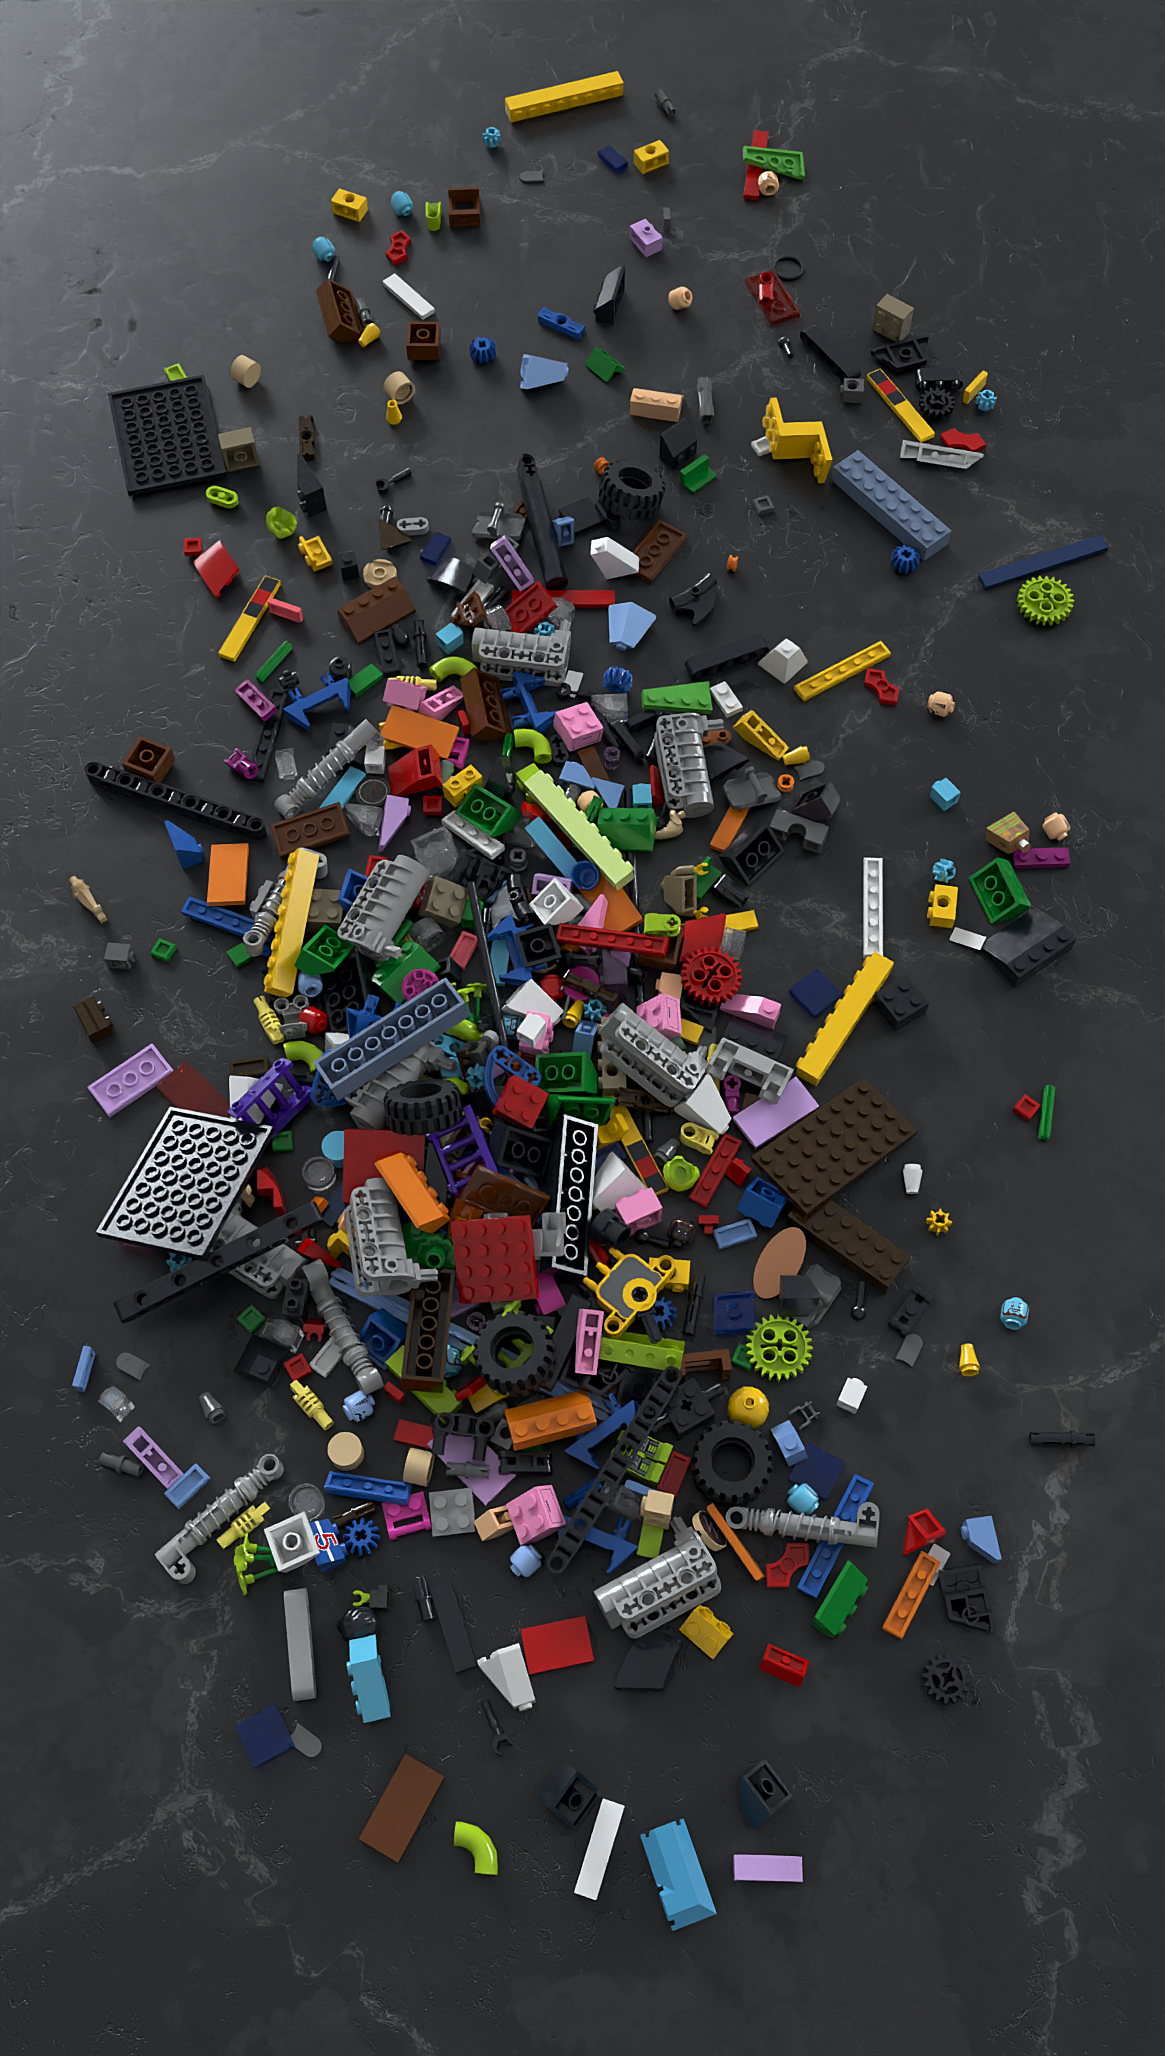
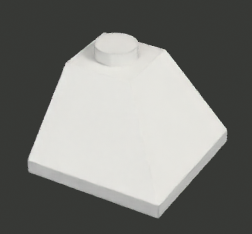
(556, 904)
(292, 1542)

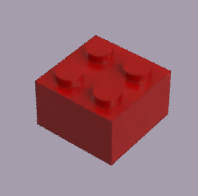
(520, 1103)

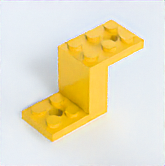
(797, 440)

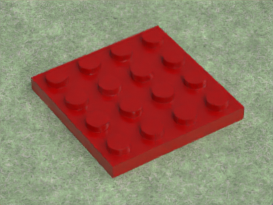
(495, 1259)

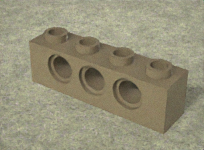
(608, 1083)

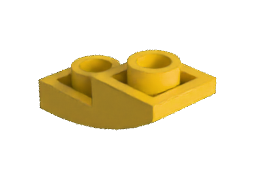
(485, 1398)

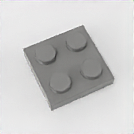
(452, 1512)

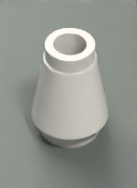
(912, 1177)

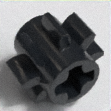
(289, 680)

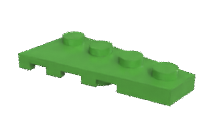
(779, 161)
(679, 698)

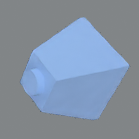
(541, 371)
(628, 624)

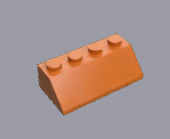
(413, 1192)
(550, 1419)

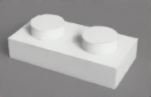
(726, 699)

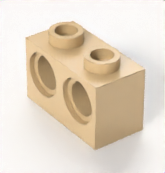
(657, 1509)

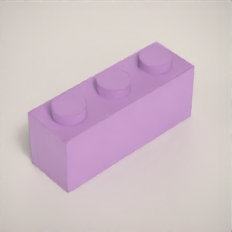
(512, 563)

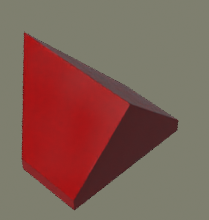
(922, 1531)

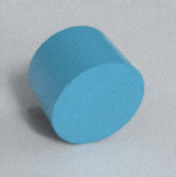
(334, 1148)

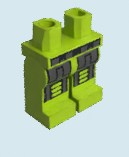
(649, 1460)

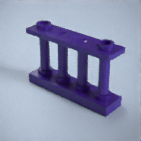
(288, 1108)
(476, 1136)

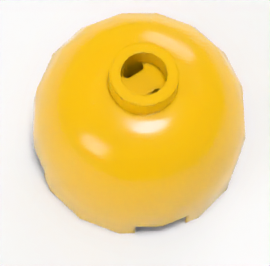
(754, 1412)

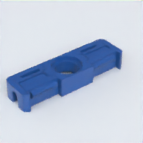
(569, 328)

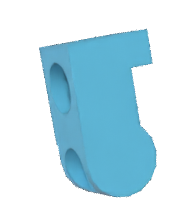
(446, 1044)

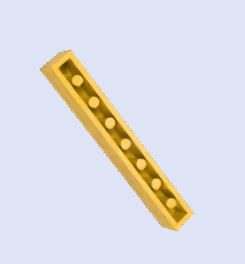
(564, 96)
(291, 923)
(844, 1019)

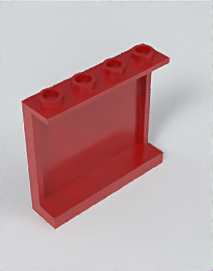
(367, 1147)

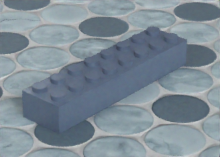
(891, 505)
(392, 1038)

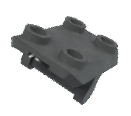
(498, 524)
(751, 790)
(828, 1288)

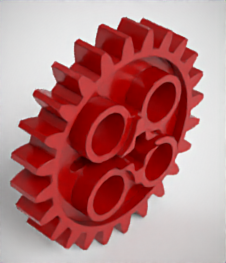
(696, 966)

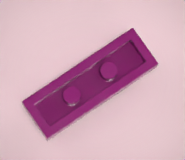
(255, 700)
(1041, 858)

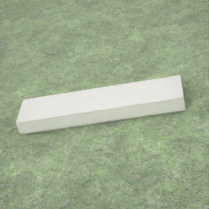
(408, 296)
(478, 839)
(599, 1849)

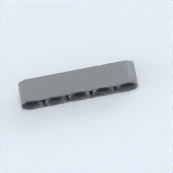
(300, 1644)

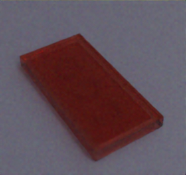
(783, 306)
(192, 1092)

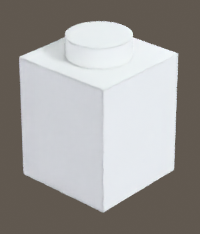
(375, 760)
(531, 1030)
(851, 1395)

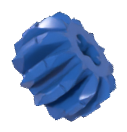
(482, 350)
(905, 559)
(617, 680)
(667, 1316)
(353, 1541)

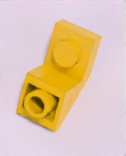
(612, 1131)

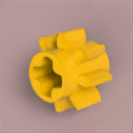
(938, 1227)

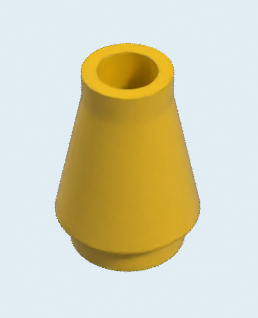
(370, 334)
(393, 413)
(797, 756)
(574, 1014)
(968, 1361)

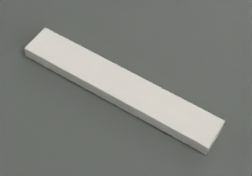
(872, 906)

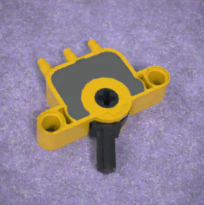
(619, 1290)

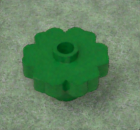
(436, 1252)

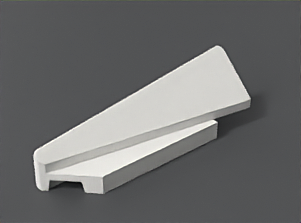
(939, 454)

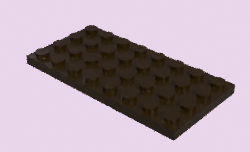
(833, 1146)

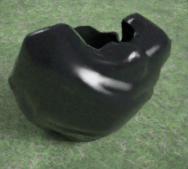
(358, 1623)

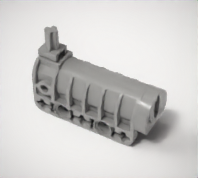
(523, 653)
(688, 763)
(383, 907)
(651, 1055)
(369, 1103)
(380, 1243)
(274, 1265)
(661, 1583)

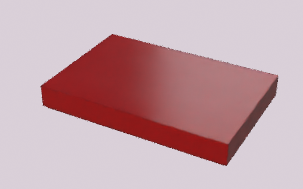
(530, 608)
(557, 1645)

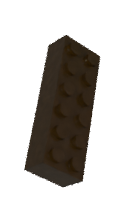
(852, 1244)
(428, 1334)

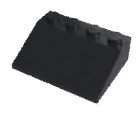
(1028, 946)
(346, 989)

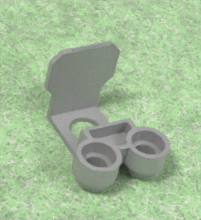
(292, 1027)

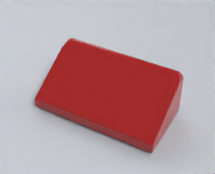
(656, 786)
(597, 1255)
(784, 1665)

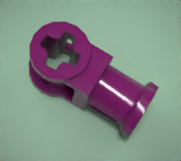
(240, 763)
(731, 1096)

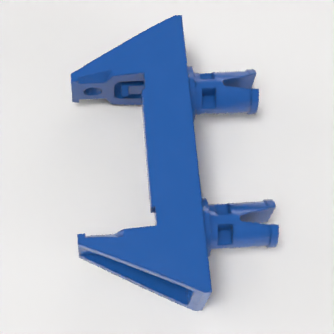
(522, 685)
(296, 711)
(506, 930)
(360, 1020)
(586, 1440)
(614, 1542)

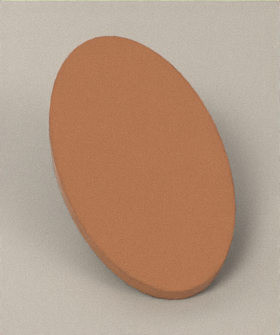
(780, 1257)

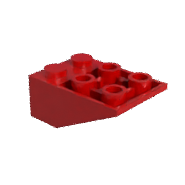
(416, 772)

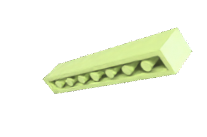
(579, 830)

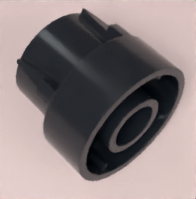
(609, 1229)

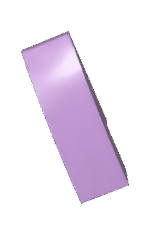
(767, 1868)

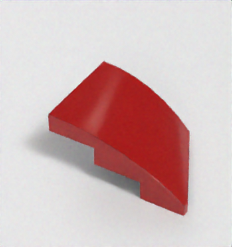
(216, 567)
(702, 933)
(269, 1186)

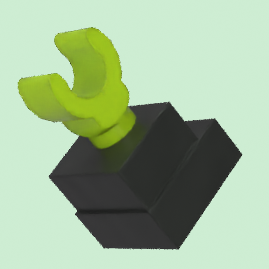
(377, 1599)

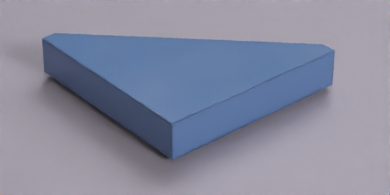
(609, 791)

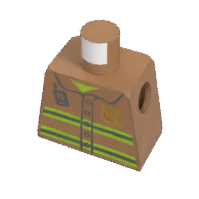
(1009, 834)

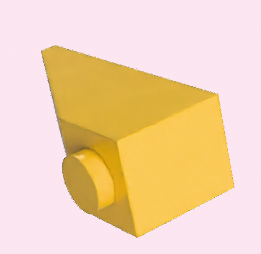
(760, 735)

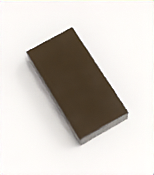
(250, 1067)

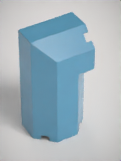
(679, 1874)

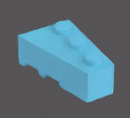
(368, 1679)

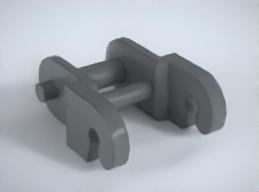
(808, 1419)

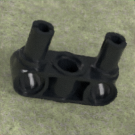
(461, 1425)

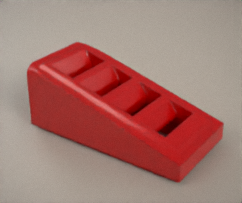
(313, 1250)

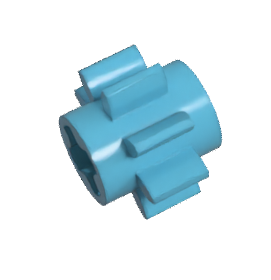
(491, 137)
(986, 400)
(544, 629)
(944, 870)
(590, 1010)
(475, 1076)
(174, 1259)

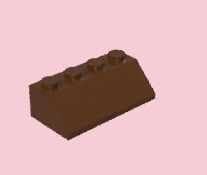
(339, 311)
(376, 610)
(485, 705)

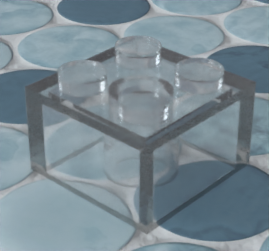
(436, 851)

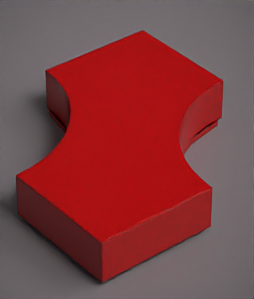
(397, 252)
(968, 442)
(886, 692)
(534, 810)
(779, 1573)

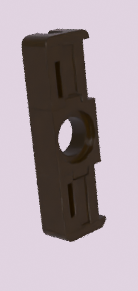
(306, 428)
(590, 989)
(631, 1098)

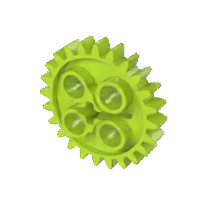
(1045, 600)
(779, 1366)

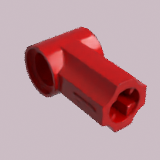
(766, 288)

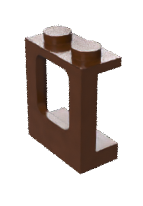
(463, 218)
(706, 1361)

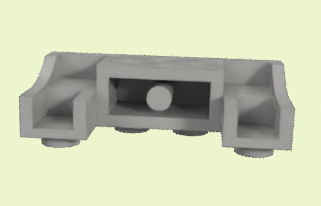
(751, 1067)
(549, 1239)

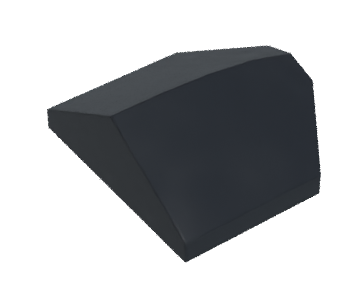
(797, 1296)

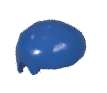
(585, 875)

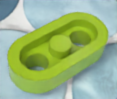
(225, 497)

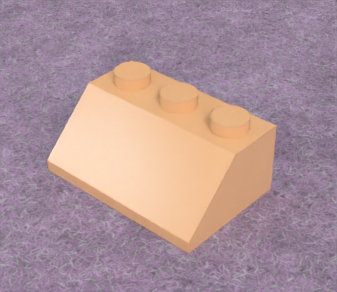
(656, 404)

